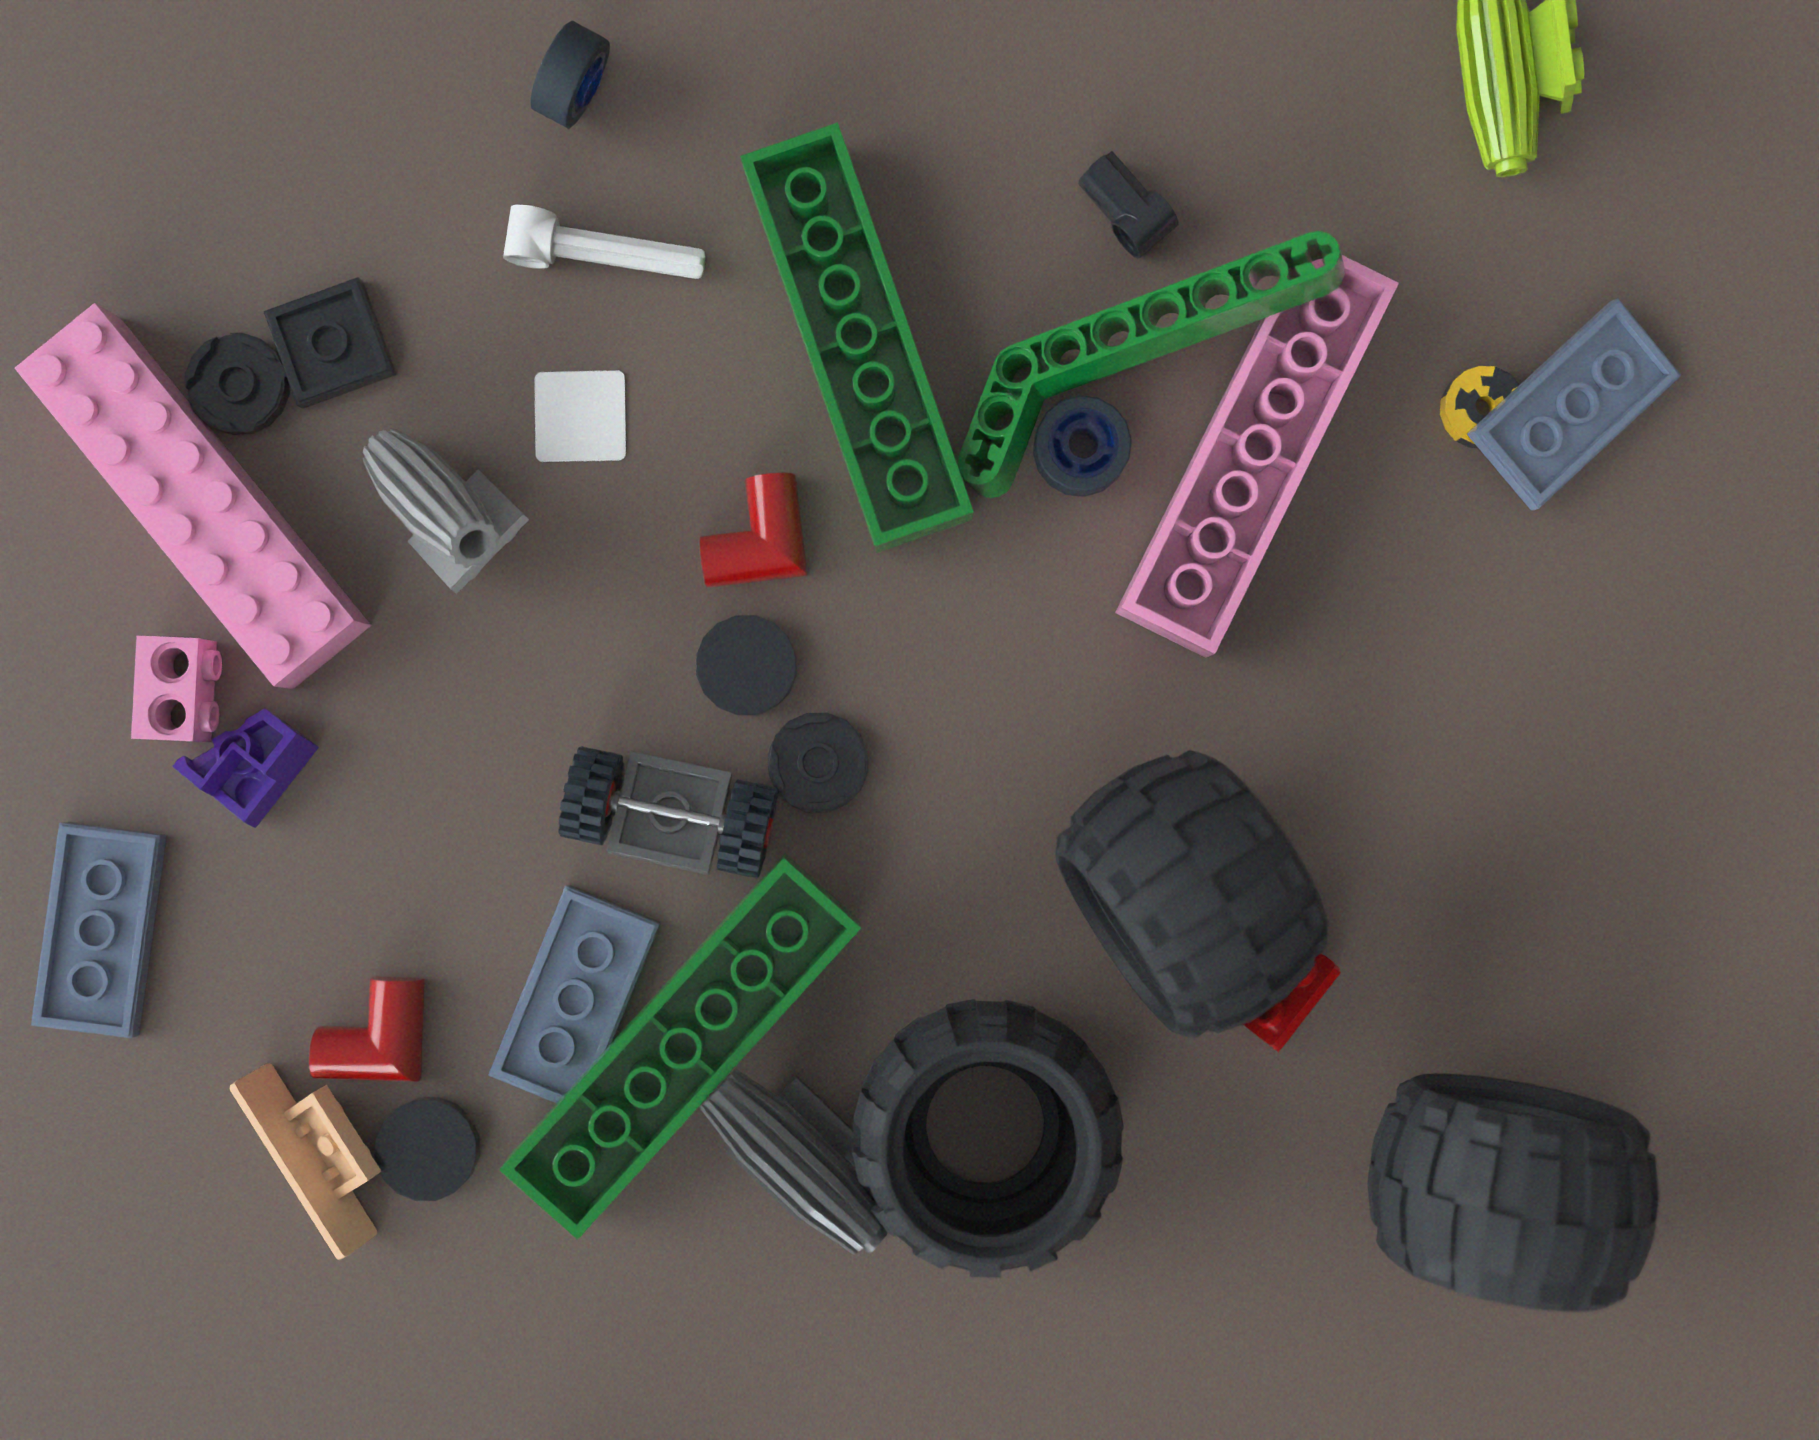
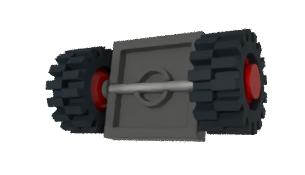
(667, 812)

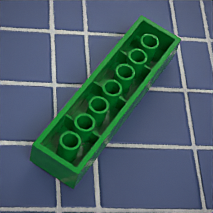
(857, 337)
(680, 1046)

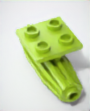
(1507, 65)

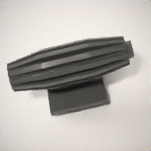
(797, 1155)

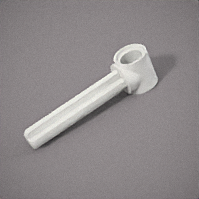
(537, 239)

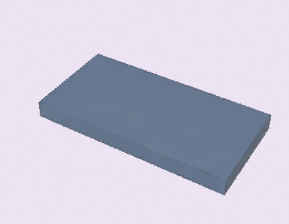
(1574, 404)
(98, 930)
(574, 994)

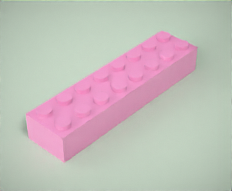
(1253, 461)
(192, 497)

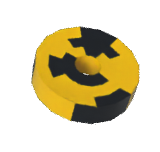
(1460, 399)

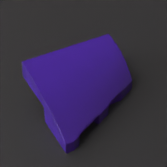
(250, 765)

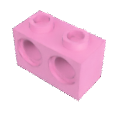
(160, 689)

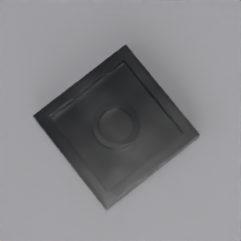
(330, 343)

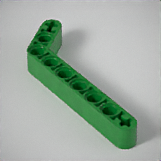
(1143, 344)

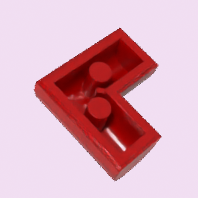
(773, 544)
(386, 1048)

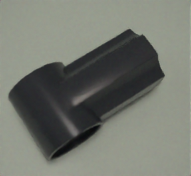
(1137, 215)

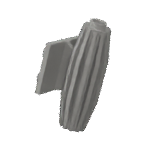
(451, 520)

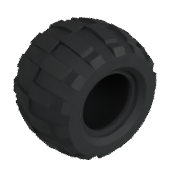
(1193, 892)
(1513, 1192)
(1006, 1220)

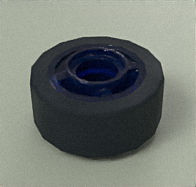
(569, 74)
(1094, 420)

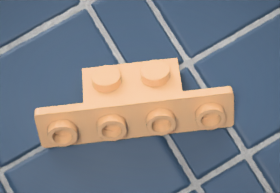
(314, 1152)

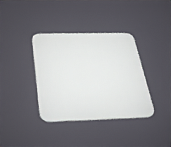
(580, 416)

